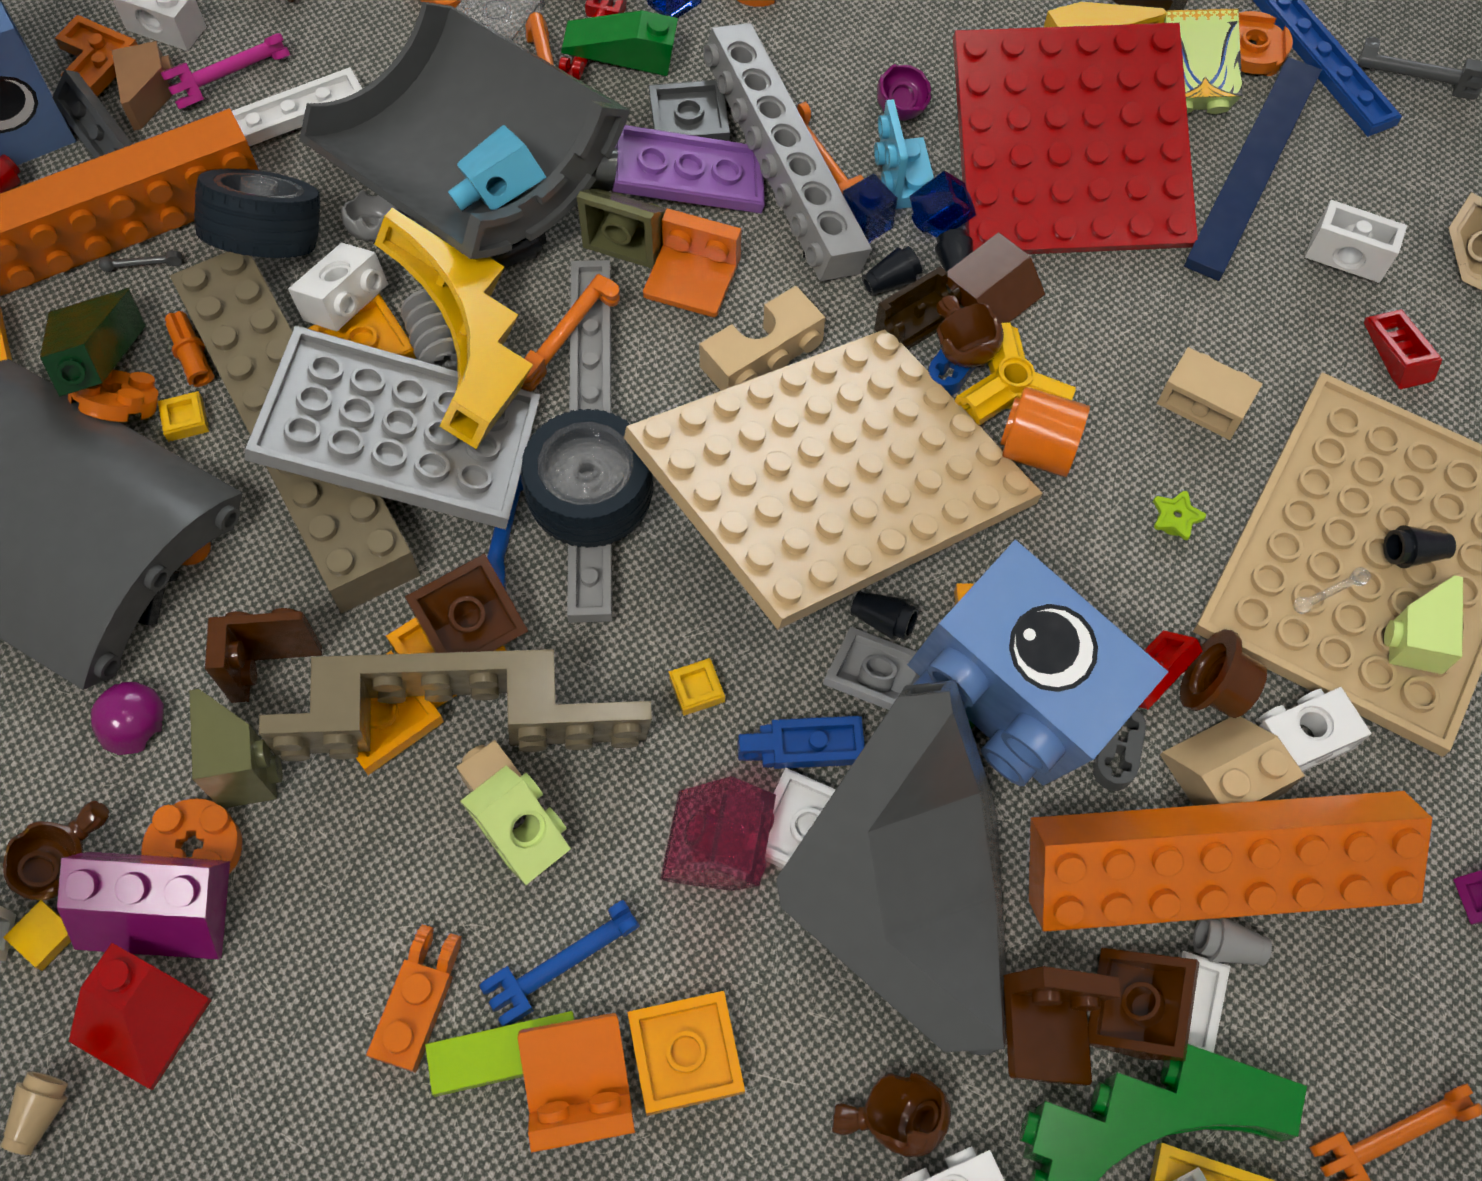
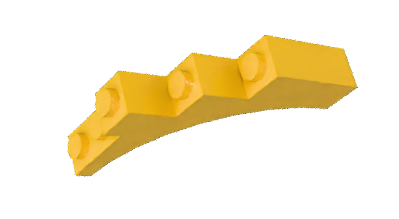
(478, 323)

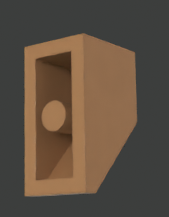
(140, 81)

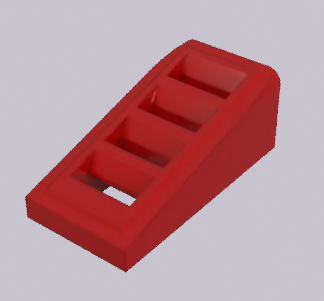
(1409, 370)

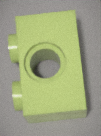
(499, 805)

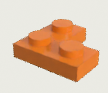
(93, 48)

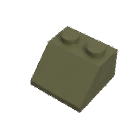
(620, 226)
(229, 756)

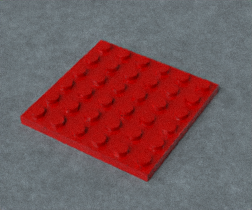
(1076, 137)

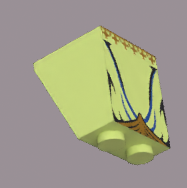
(1210, 57)

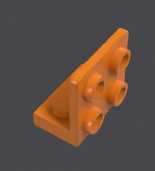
(694, 263)
(575, 1082)

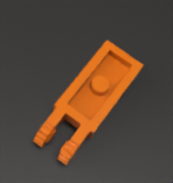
(414, 1003)

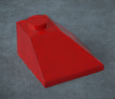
(134, 1016)

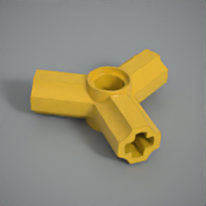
(1007, 379)

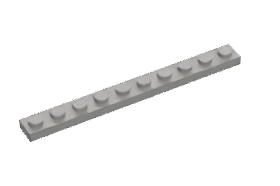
(590, 388)

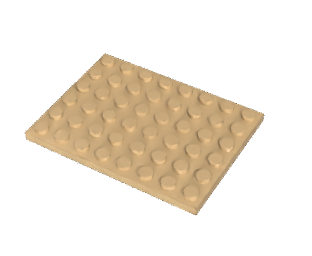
(830, 473)
(1325, 510)

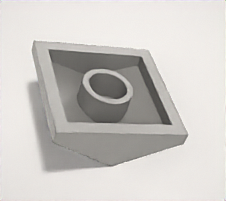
(871, 668)

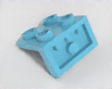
(903, 160)

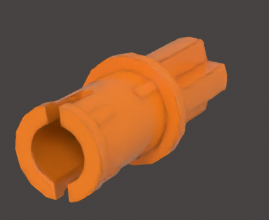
(188, 349)

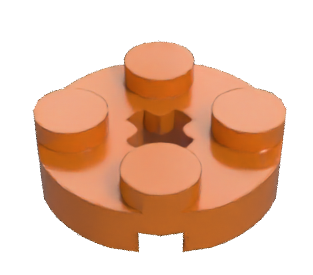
(1271, 43)
(119, 396)
(198, 818)

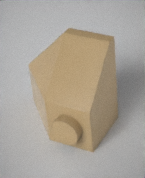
(1467, 240)

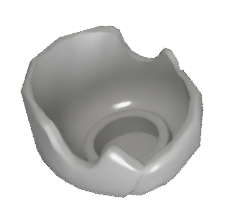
(365, 215)

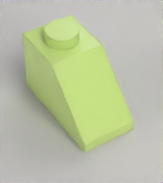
(1429, 630)

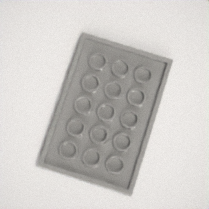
(374, 427)

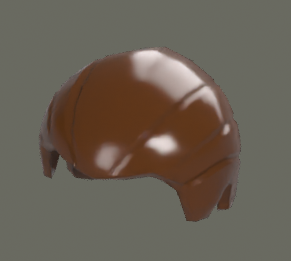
(968, 334)
(35, 855)
(901, 1114)

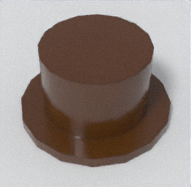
(1223, 677)

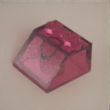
(719, 835)

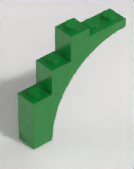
(1198, 1096)

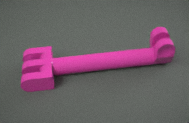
(191, 82)

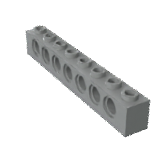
(786, 152)

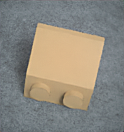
(1232, 764)

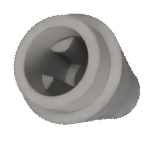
(1230, 942)

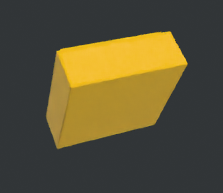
(183, 416)
(696, 686)
(39, 935)

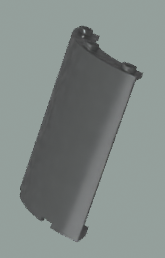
(442, 101)
(90, 527)

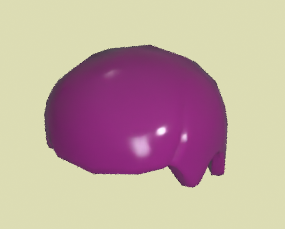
(908, 89)
(126, 717)

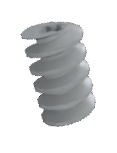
(428, 331)

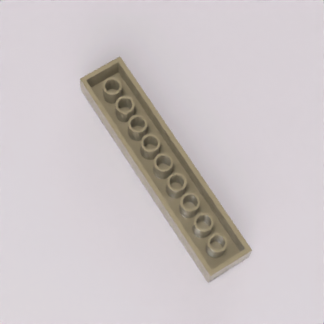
(246, 338)

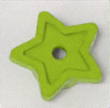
(1175, 525)

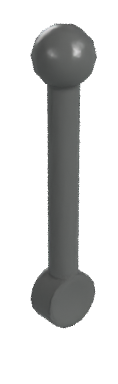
(172, 258)

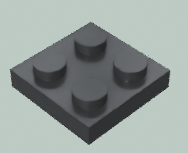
(690, 109)

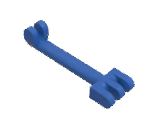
(516, 990)

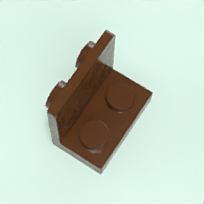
(243, 638)
(1050, 1022)

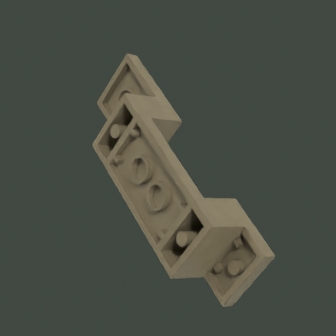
(345, 684)

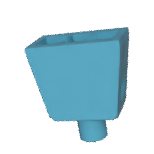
(496, 171)

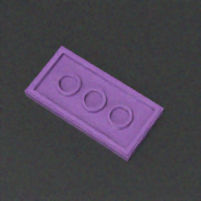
(688, 169)

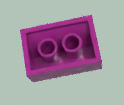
(144, 903)

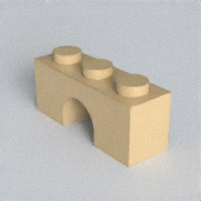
(792, 328)

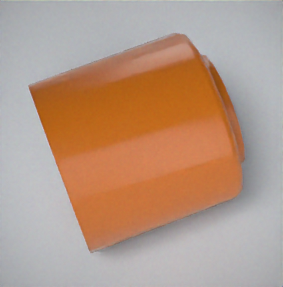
(1044, 431)

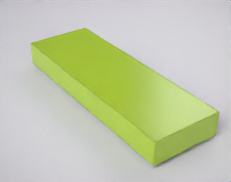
(480, 1057)

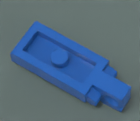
(804, 742)

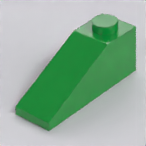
(626, 39)

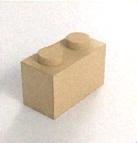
(1209, 393)

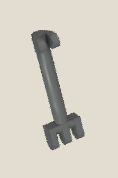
(1466, 81)

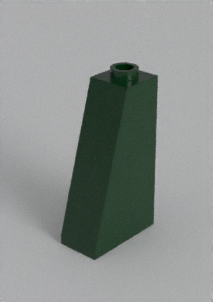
(89, 340)

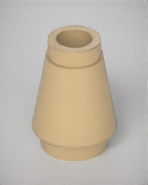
(32, 1111)

